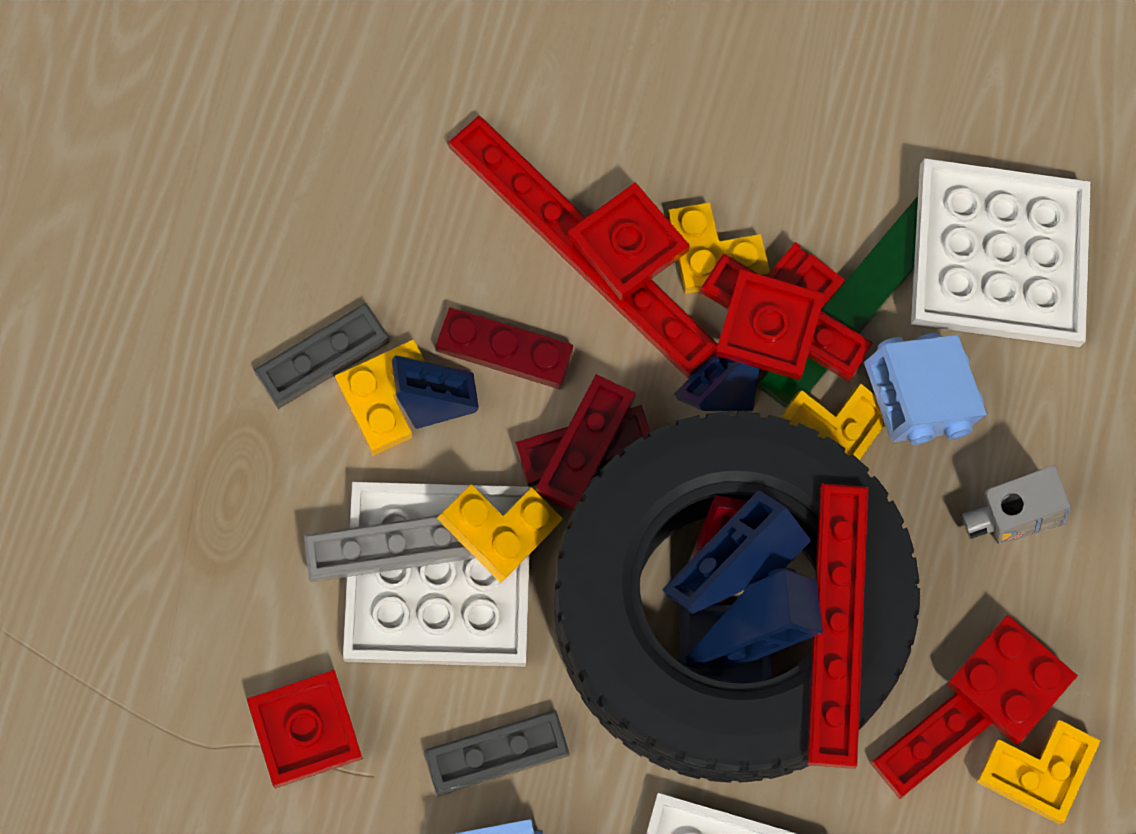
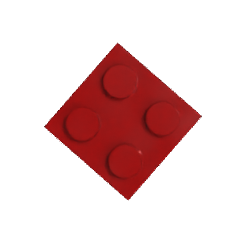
(628, 241)
(770, 324)
(1012, 680)
(304, 729)

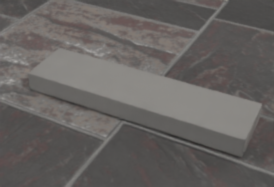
(381, 548)

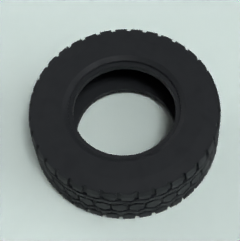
(600, 622)

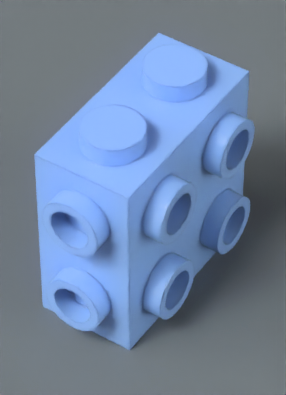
(925, 388)

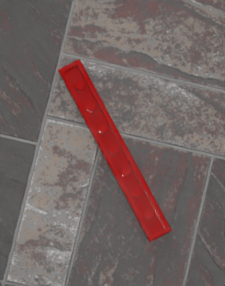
(552, 217)

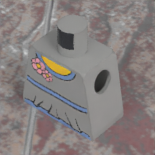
(1035, 497)

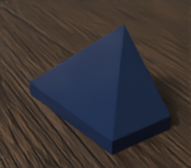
(720, 386)
(433, 391)

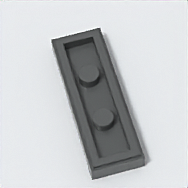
(321, 355)
(497, 753)

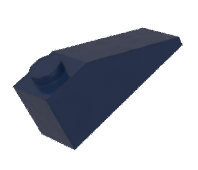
(742, 552)
(761, 622)

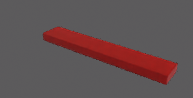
(838, 649)

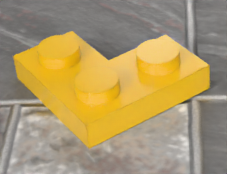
(699, 230)
(372, 396)
(852, 426)
(499, 539)
(1044, 783)

